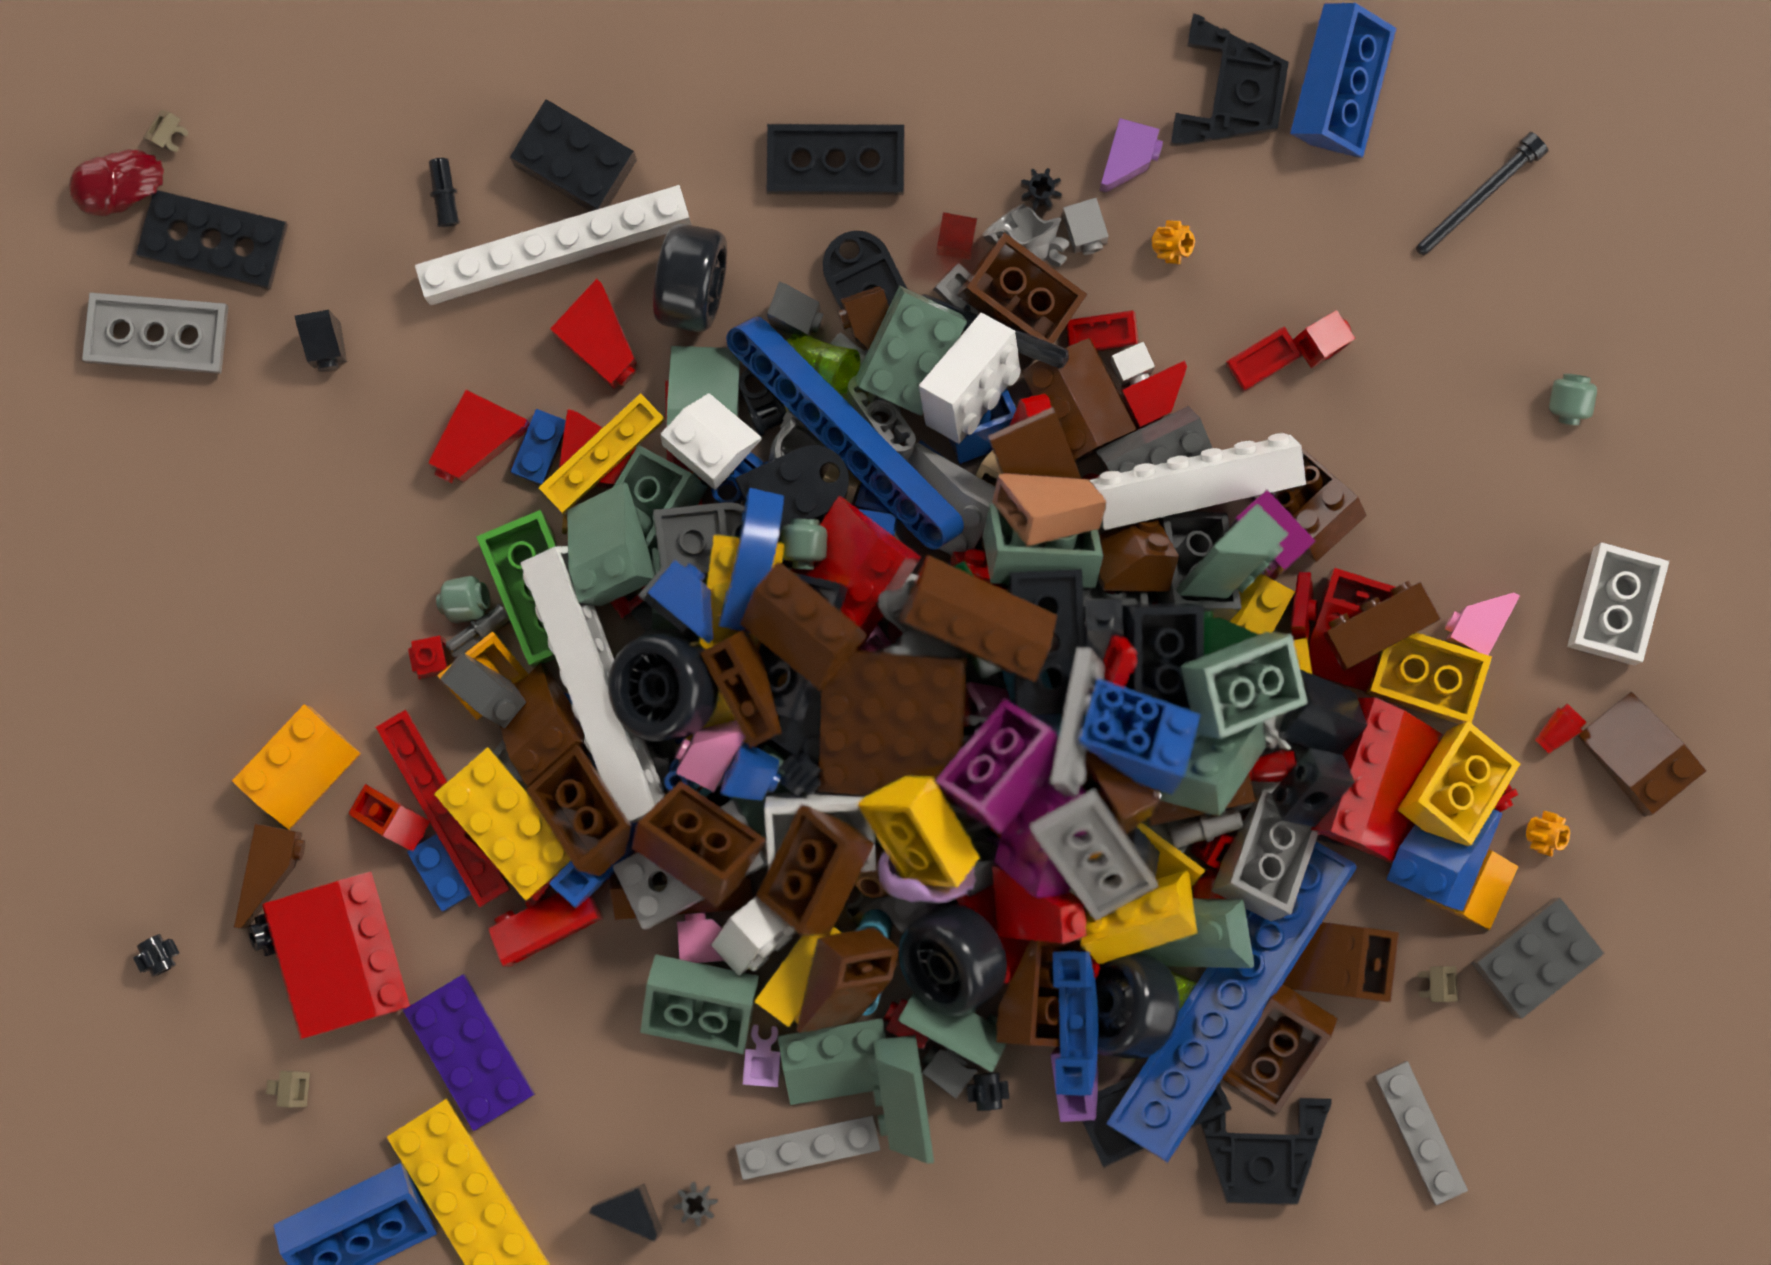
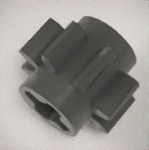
(705, 1203)

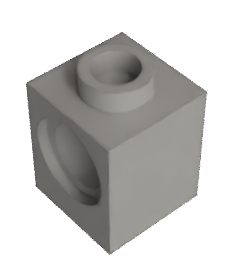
(1085, 226)

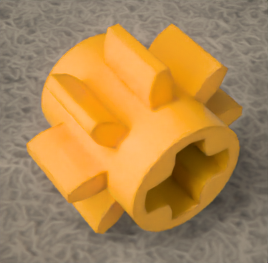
(1173, 242)
(1548, 833)

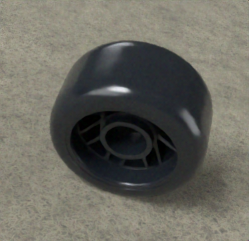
(690, 277)
(662, 687)
(952, 959)
(1135, 1006)

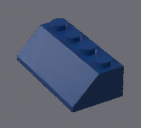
(1343, 79)
(358, 1223)

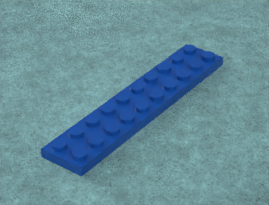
(1223, 1015)

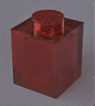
(956, 236)

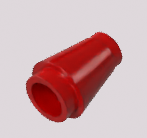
(1560, 728)
(1273, 766)

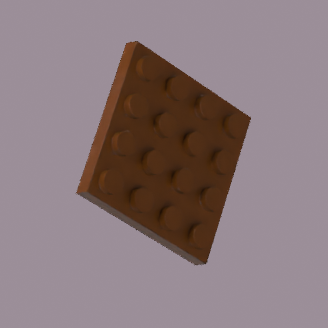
(890, 720)

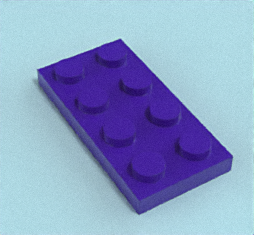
(468, 1052)

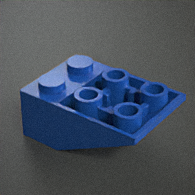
(1139, 735)

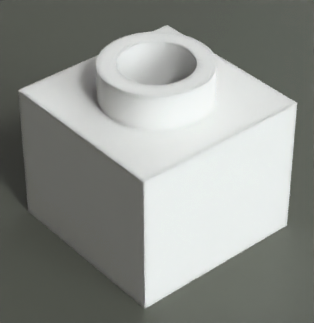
(1132, 364)

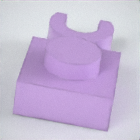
(762, 1064)

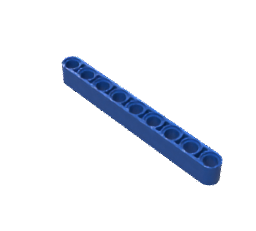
(845, 432)

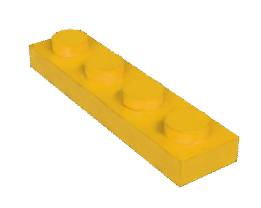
(602, 453)

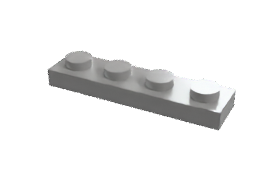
(1070, 754)
(1421, 1133)
(808, 1147)

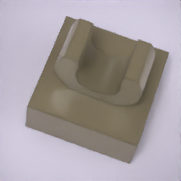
(162, 129)
(1442, 983)
(291, 1088)

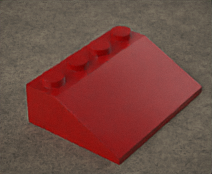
(864, 561)
(1384, 768)
(336, 955)

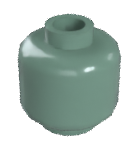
(1573, 398)
(804, 542)
(463, 599)

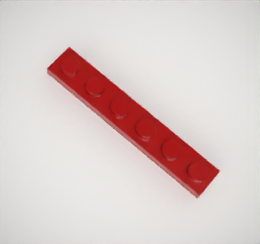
(425, 779)

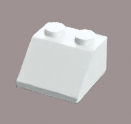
(709, 439)

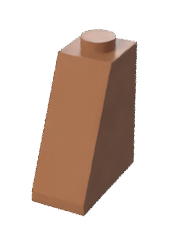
(1048, 506)

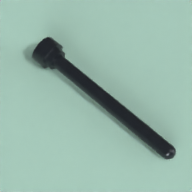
(1530, 149)

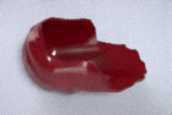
(115, 181)

